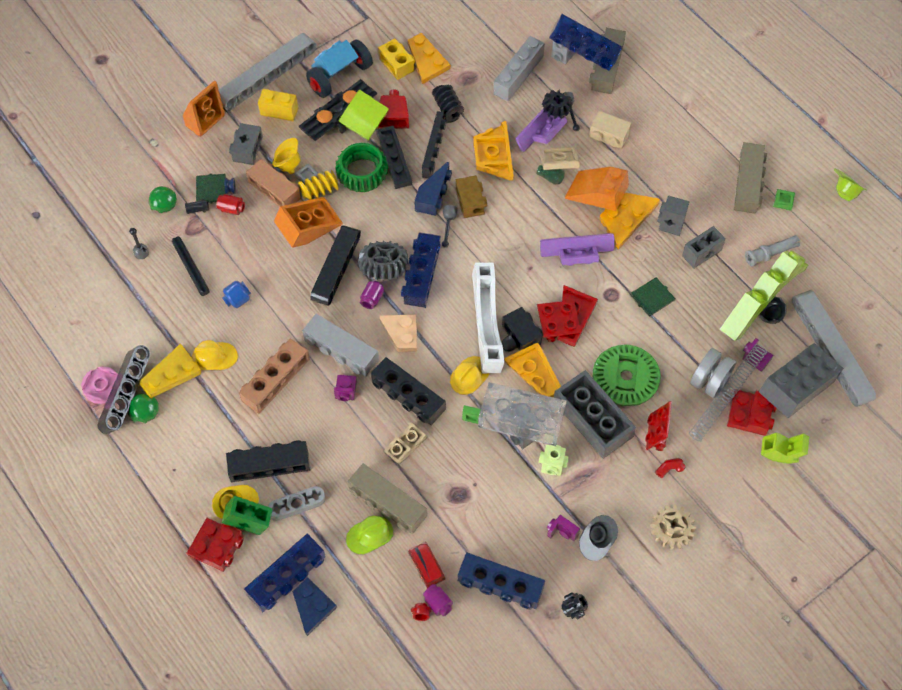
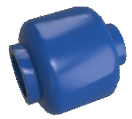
(236, 294)

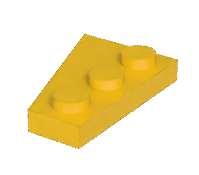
(170, 372)

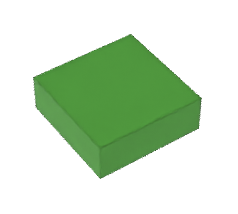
(784, 199)
(470, 414)

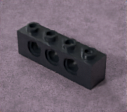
(387, 371)

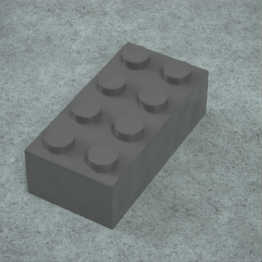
(801, 380)
(595, 414)

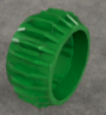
(356, 152)

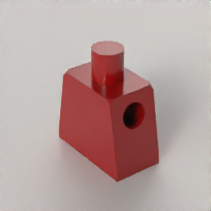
(398, 111)

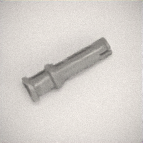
(765, 252)

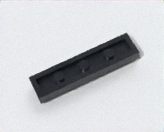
(432, 149)
(394, 157)

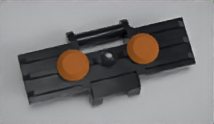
(329, 115)

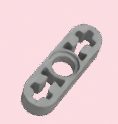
(299, 495)

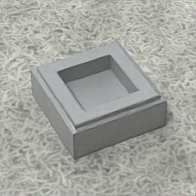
(306, 172)

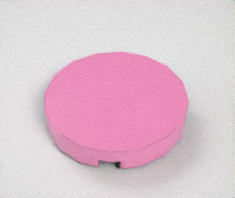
(98, 384)

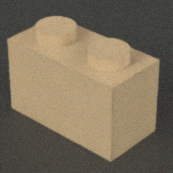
(610, 130)

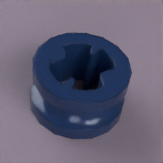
(230, 185)

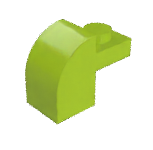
(784, 449)

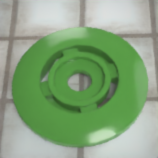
(644, 373)

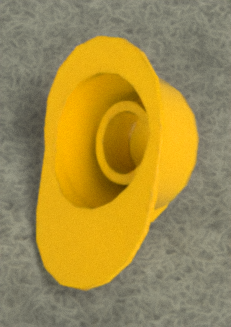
(287, 156)
(214, 355)
(468, 376)
(225, 494)

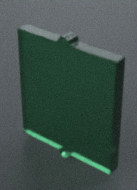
(210, 187)
(652, 296)

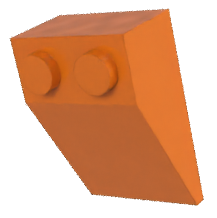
(204, 110)
(599, 187)
(306, 221)

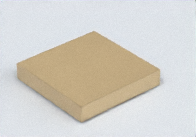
(559, 158)

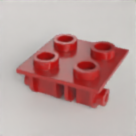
(558, 319)
(658, 427)

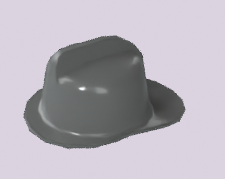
(598, 537)

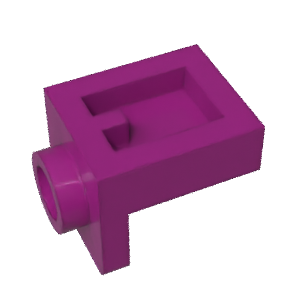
(764, 362)
(345, 387)
(565, 527)

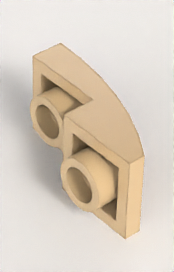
(406, 444)

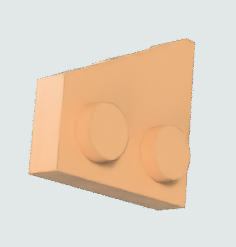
(401, 331)

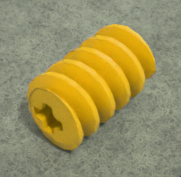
(318, 185)

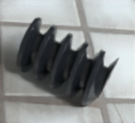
(448, 102)

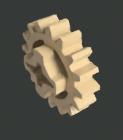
(664, 522)

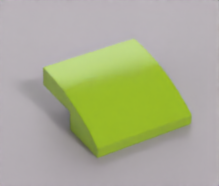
(363, 115)

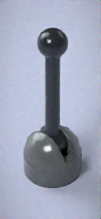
(576, 127)
(449, 214)
(139, 247)

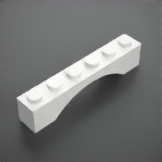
(488, 336)

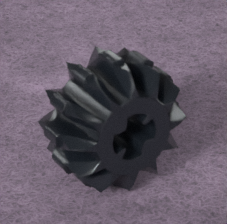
(556, 104)

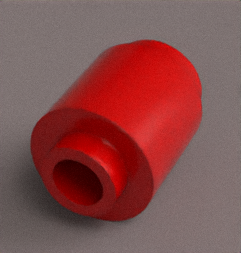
(230, 204)

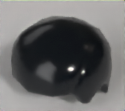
(774, 311)

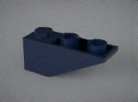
(430, 192)

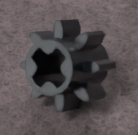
(574, 605)

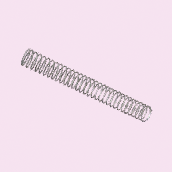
(696, 433)

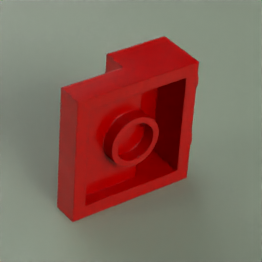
(751, 412)
(216, 544)

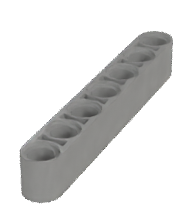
(266, 71)
(830, 341)

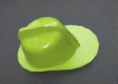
(847, 187)
(369, 534)

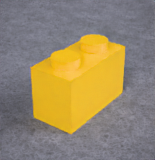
(278, 105)

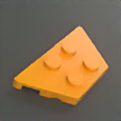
(493, 152)
(628, 216)

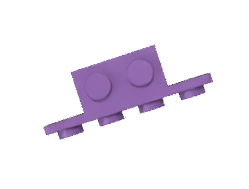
(540, 130)
(577, 248)

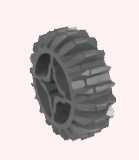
(383, 260)

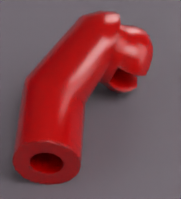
(669, 464)

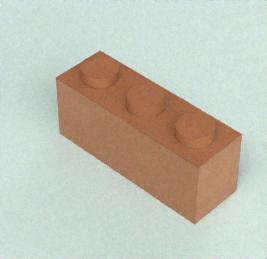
(273, 184)

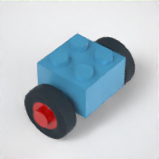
(333, 61)

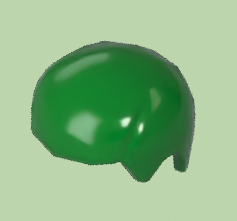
(162, 199)
(143, 408)

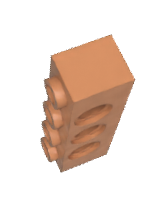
(259, 399)

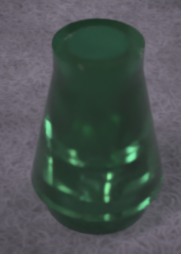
(554, 176)

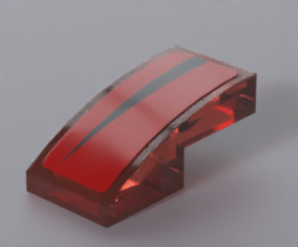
(426, 564)

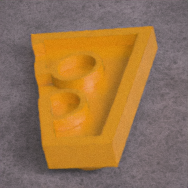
(427, 58)
(534, 369)

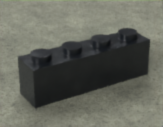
(268, 461)

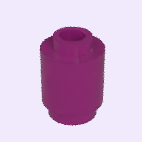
(371, 294)
(438, 600)

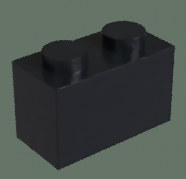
(521, 328)

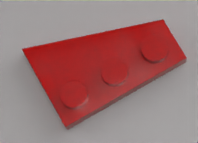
(584, 306)

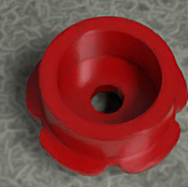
(421, 612)

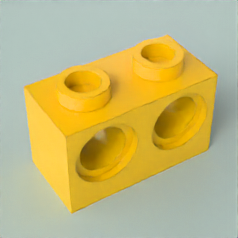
(396, 58)

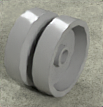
(714, 374)

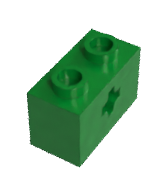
(247, 515)

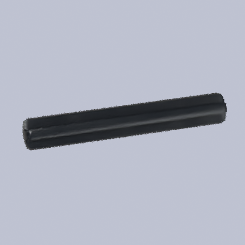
(190, 266)

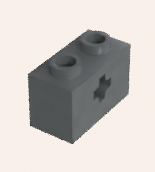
(246, 143)
(672, 215)
(703, 247)

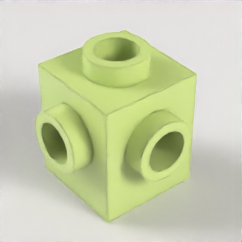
(553, 460)

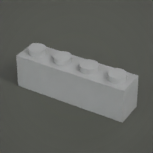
(518, 68)
(340, 345)

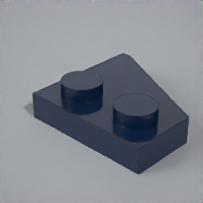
(312, 605)

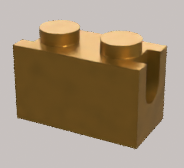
(470, 196)

